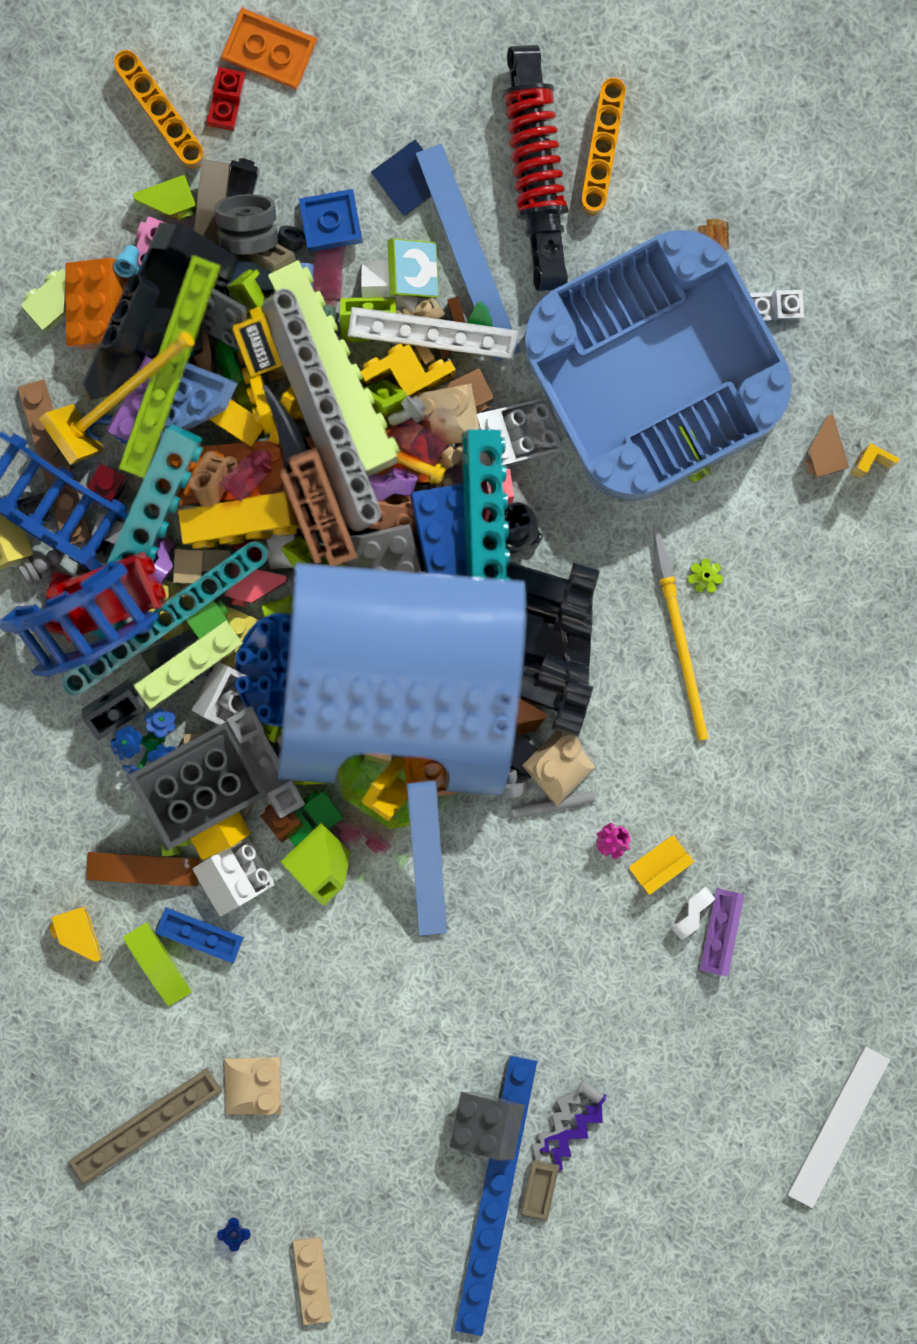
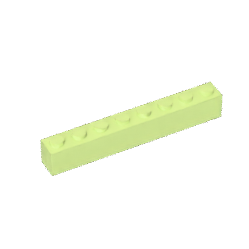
(364, 425)

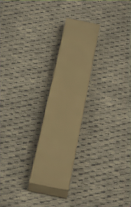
(145, 1126)

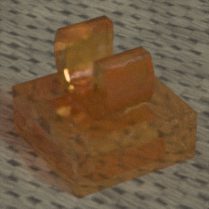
(718, 231)

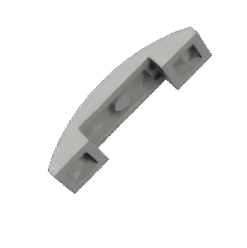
(250, 735)

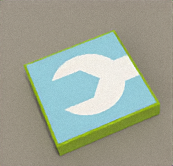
(412, 268)

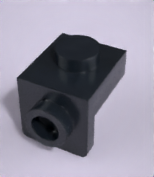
(242, 177)

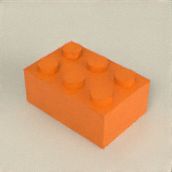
(91, 298)

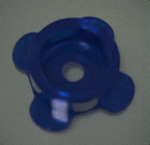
(233, 1242)

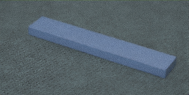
(427, 858)

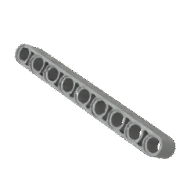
(316, 397)

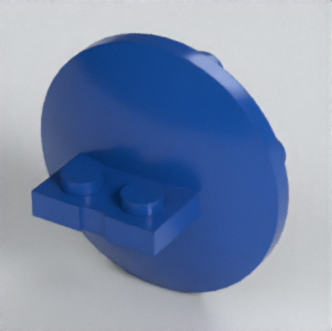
(265, 662)

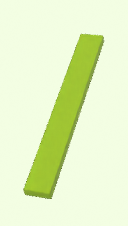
(166, 381)

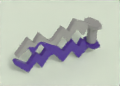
(564, 1135)

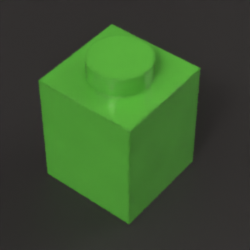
(208, 618)

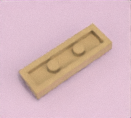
(312, 1280)

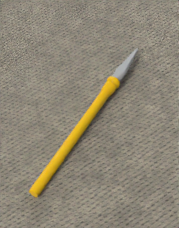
(664, 569)

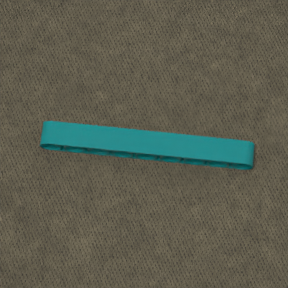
(178, 612)

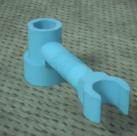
(126, 262)

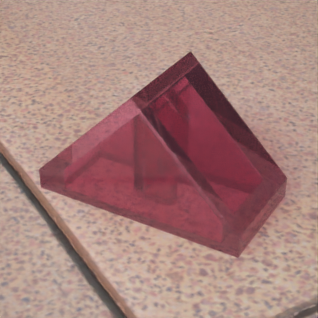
(418, 441)

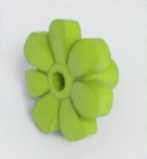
(699, 578)

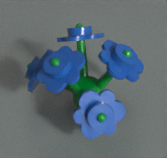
(128, 741)

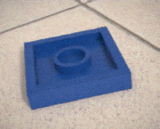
(330, 220)

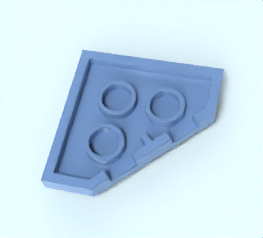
(199, 398)

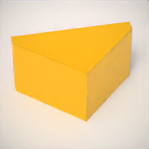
(220, 836)

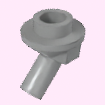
(412, 409)

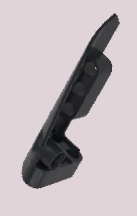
(150, 300)

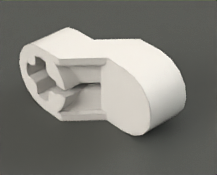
(695, 905)

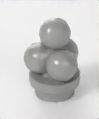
(39, 566)

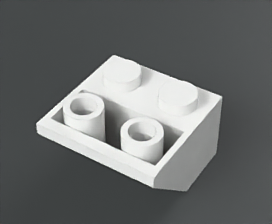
(233, 876)

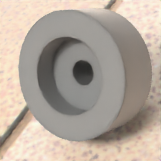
(516, 784)

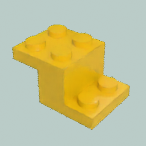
(407, 371)

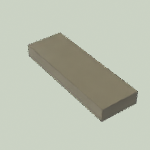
(212, 189)

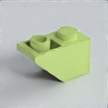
(47, 303)

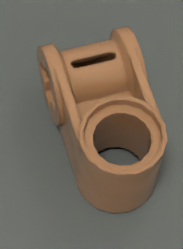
(208, 476)

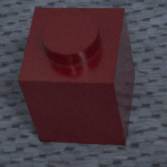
(107, 483)

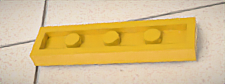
(256, 395)

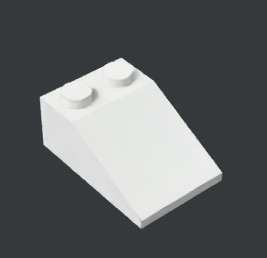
(219, 696)

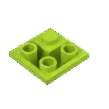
(319, 864)

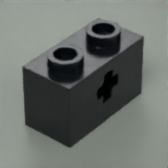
(113, 710)

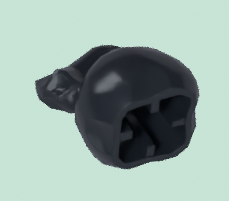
(522, 527)

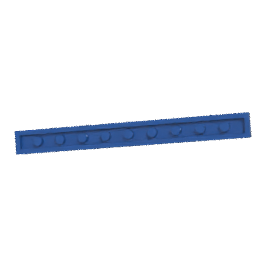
(493, 1210)

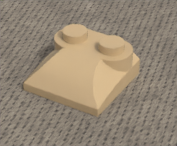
(449, 412)
(559, 766)
(253, 1086)

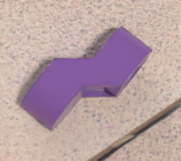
(394, 481)
(162, 560)

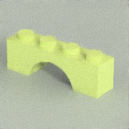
(188, 665)

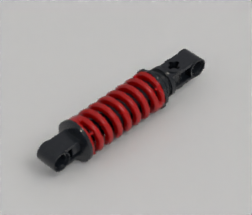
(535, 164)

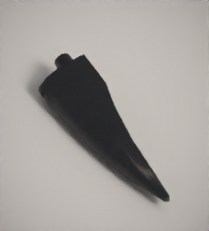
(290, 437)

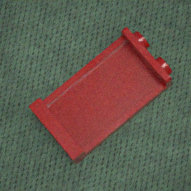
(138, 582)

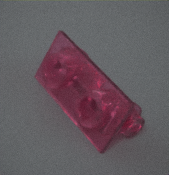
(247, 474)

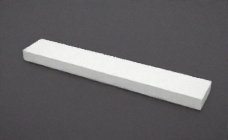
(432, 333)
(838, 1126)

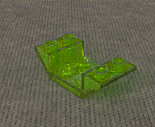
(348, 774)

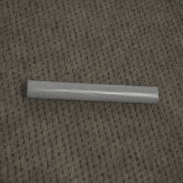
(548, 805)

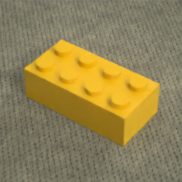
(237, 520)

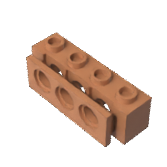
(323, 506)

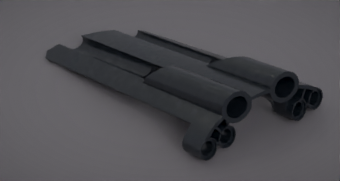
(555, 638)

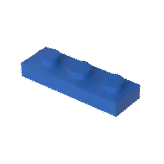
(199, 935)

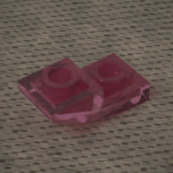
(329, 273)
(354, 832)

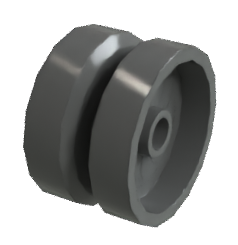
(246, 224)

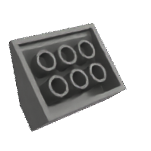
(196, 786)

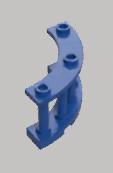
(33, 523)
(57, 609)

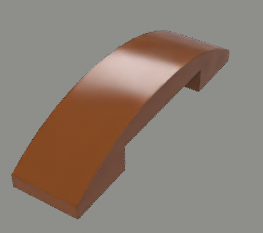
(141, 869)

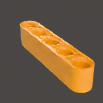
(154, 97)
(603, 133)

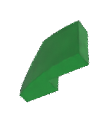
(227, 362)

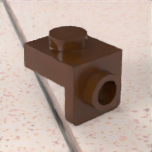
(281, 827)

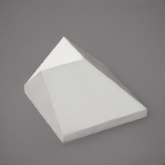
(376, 284)

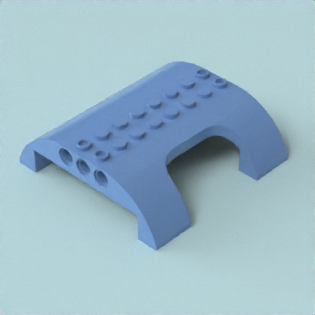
(403, 672)

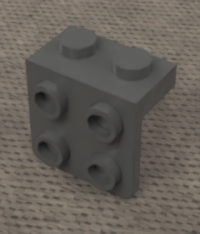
(221, 316)

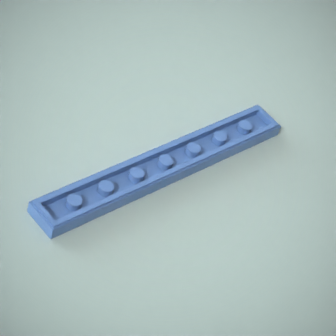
(462, 235)

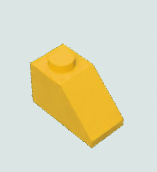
(76, 933)

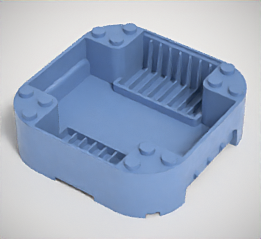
(654, 348)

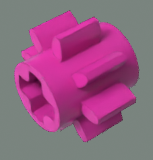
(613, 841)

